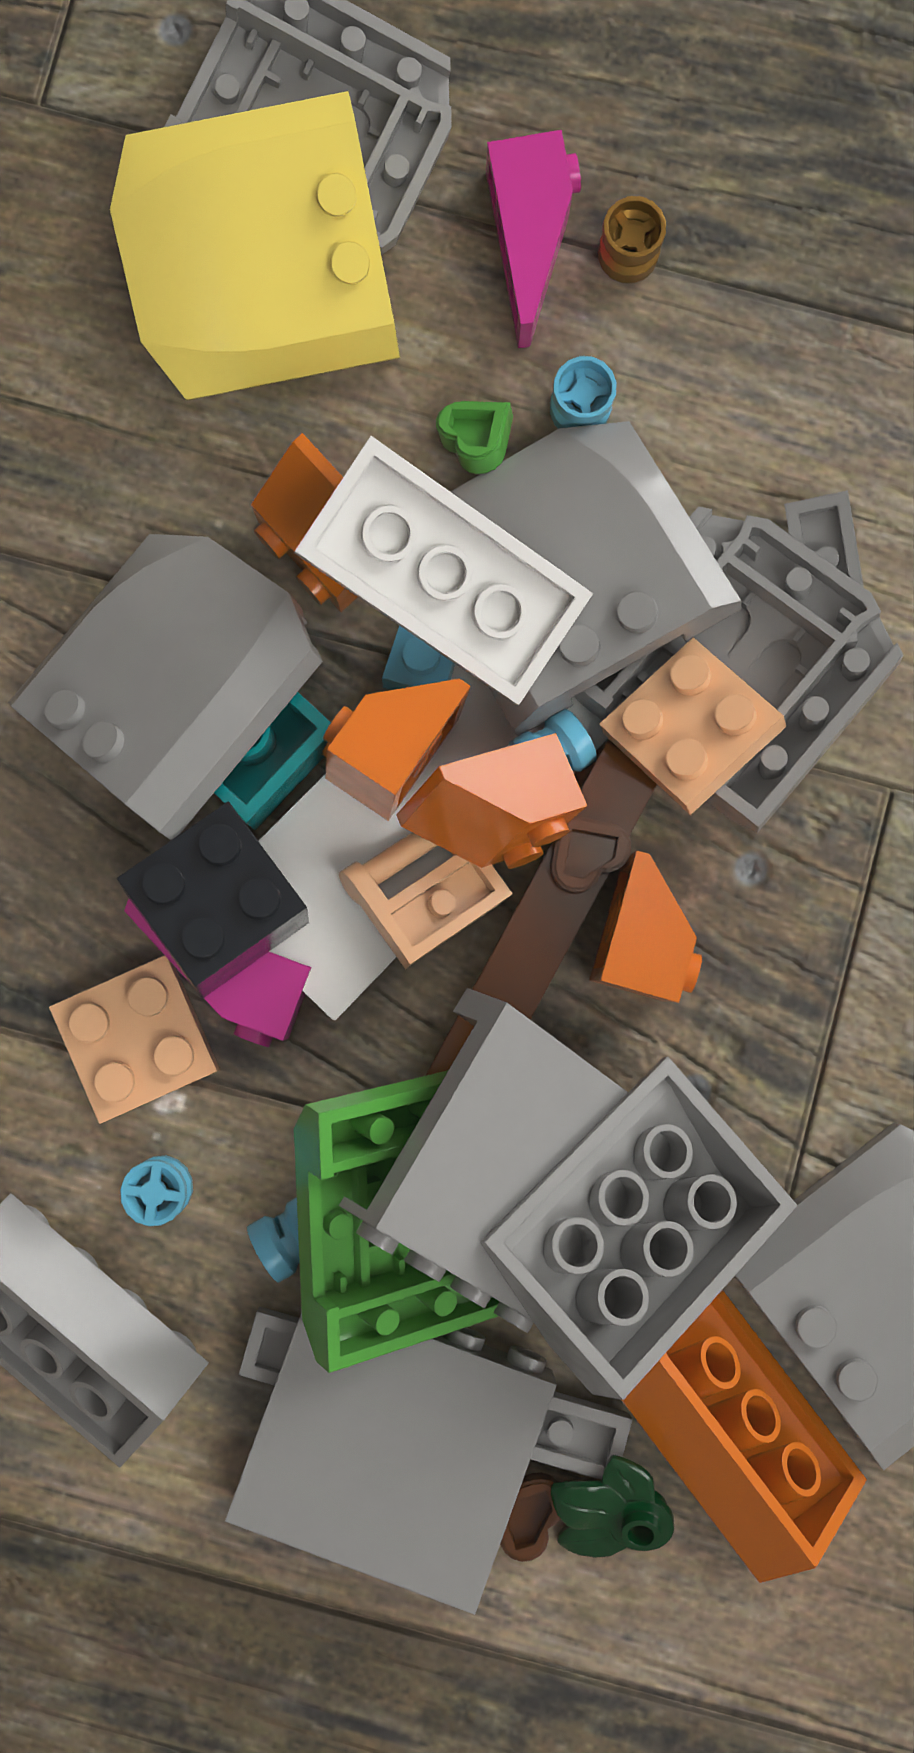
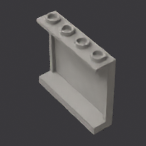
(482, 1146)
(398, 1460)

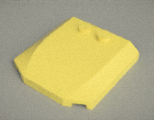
(253, 247)

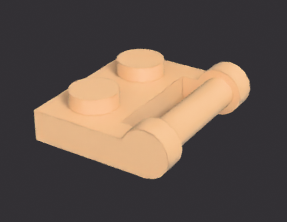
(428, 909)

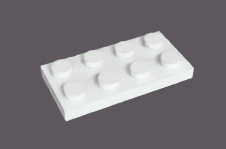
(443, 571)

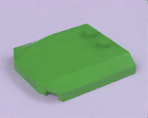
(353, 1292)

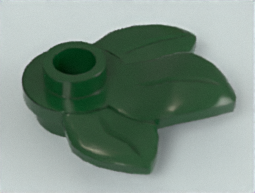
(612, 1512)

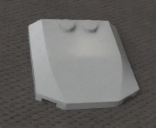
(325, 47)
(615, 526)
(800, 641)
(171, 676)
(843, 1289)

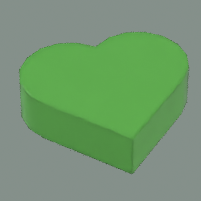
(476, 433)

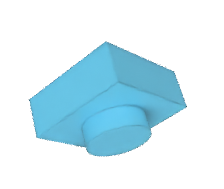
(414, 663)

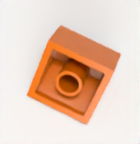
(289, 508)
(390, 741)
(498, 803)
(646, 937)

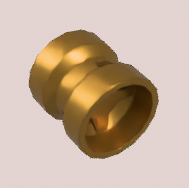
(633, 225)

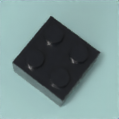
(215, 899)

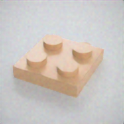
(692, 725)
(134, 1038)

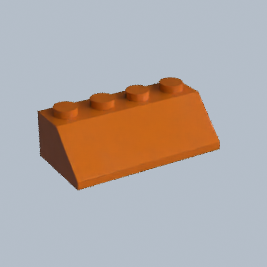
(747, 1444)

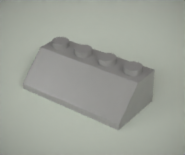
(84, 1338)

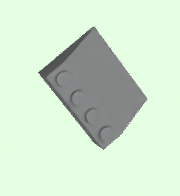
(637, 1231)

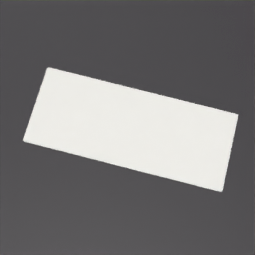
(334, 830)

